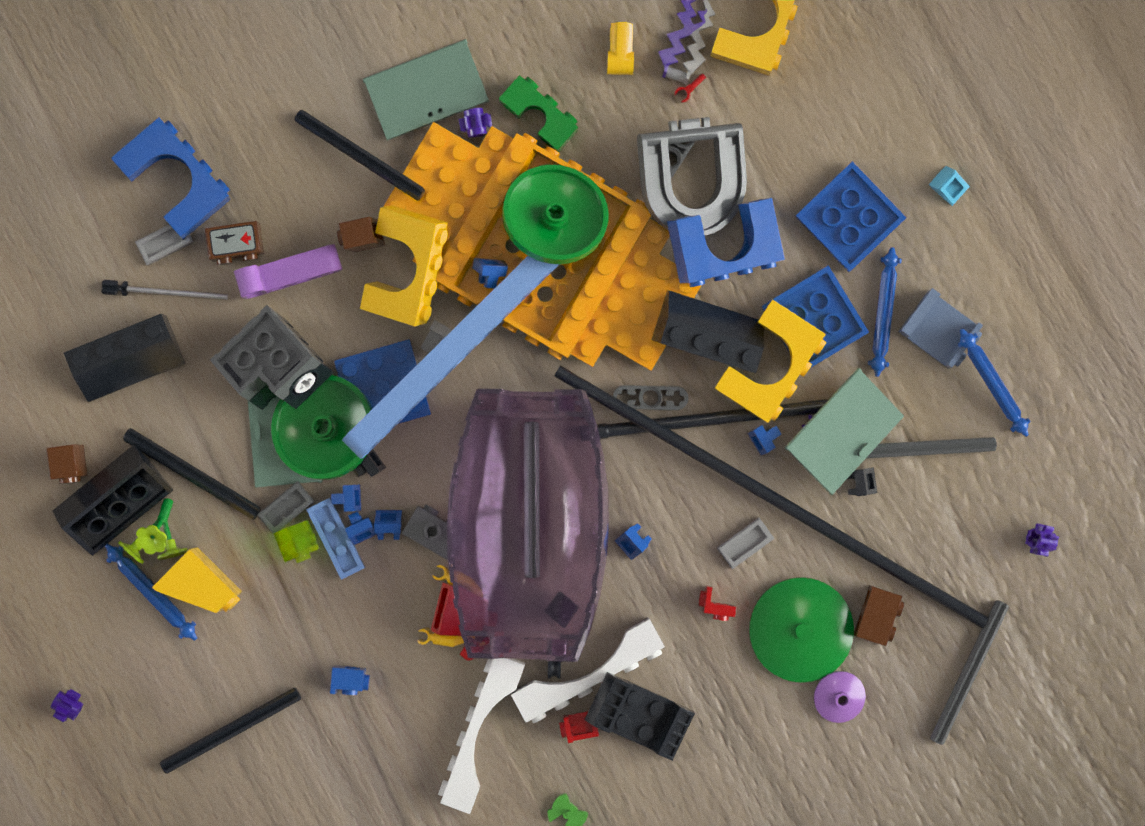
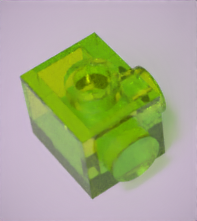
(296, 542)

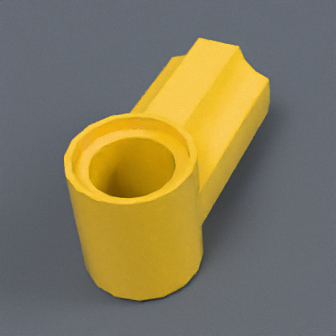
(620, 56)

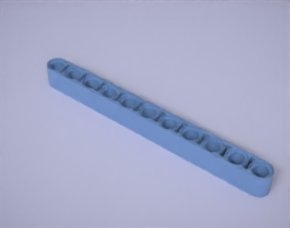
(447, 355)

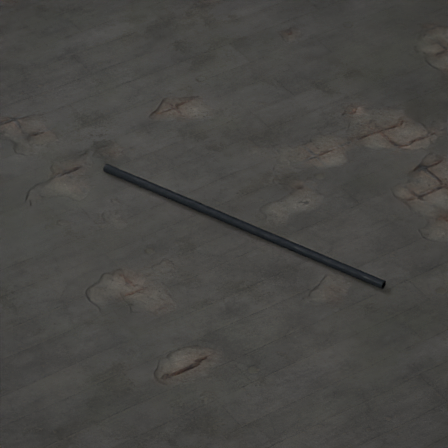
(772, 497)

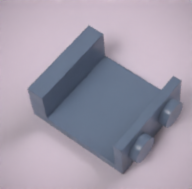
(936, 328)

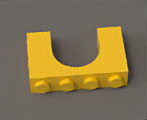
(756, 52)
(425, 239)
(801, 341)

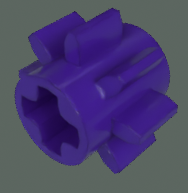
(475, 122)
(1042, 540)
(66, 705)

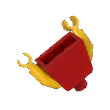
(446, 617)

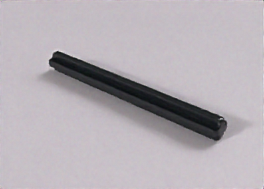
(360, 155)
(192, 473)
(230, 730)

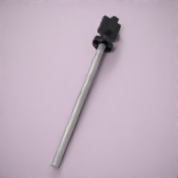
(111, 287)

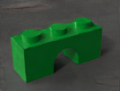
(523, 96)

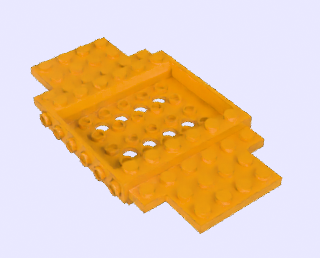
(600, 301)

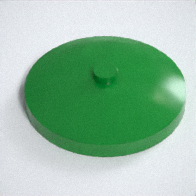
(555, 214)
(313, 433)
(801, 629)

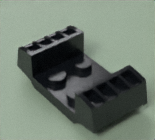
(639, 715)

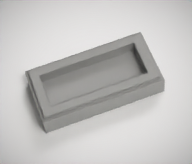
(161, 244)
(745, 543)

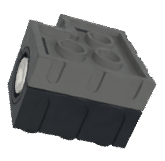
(271, 362)

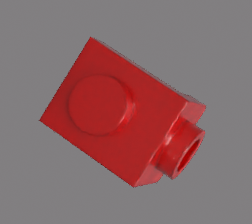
(719, 610)
(576, 727)

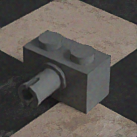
(428, 530)

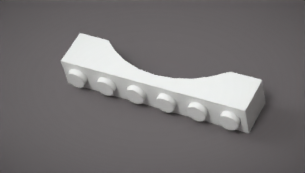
(540, 696)
(463, 782)

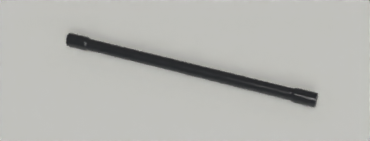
(708, 419)

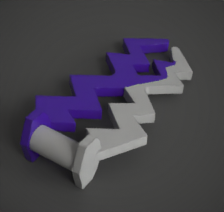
(690, 29)

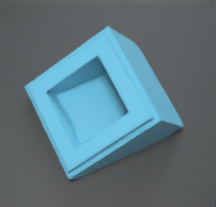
(949, 185)

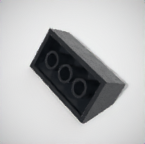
(710, 331)
(124, 357)
(112, 500)

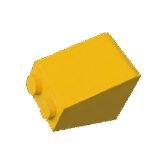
(199, 582)

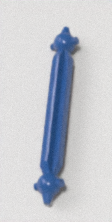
(884, 312)
(994, 382)
(144, 585)

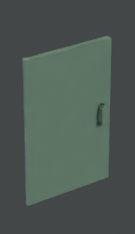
(428, 85)
(848, 423)
(267, 465)

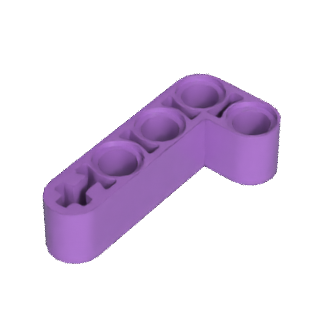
(287, 272)

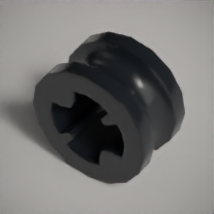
(554, 669)

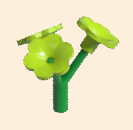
(153, 539)

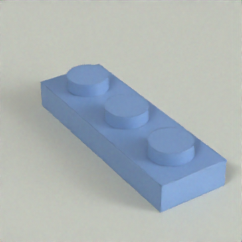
(335, 539)

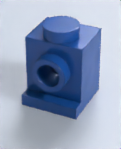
(349, 680)

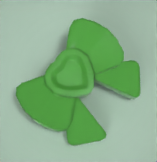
(563, 806)

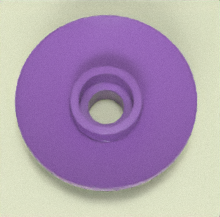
(831, 688)

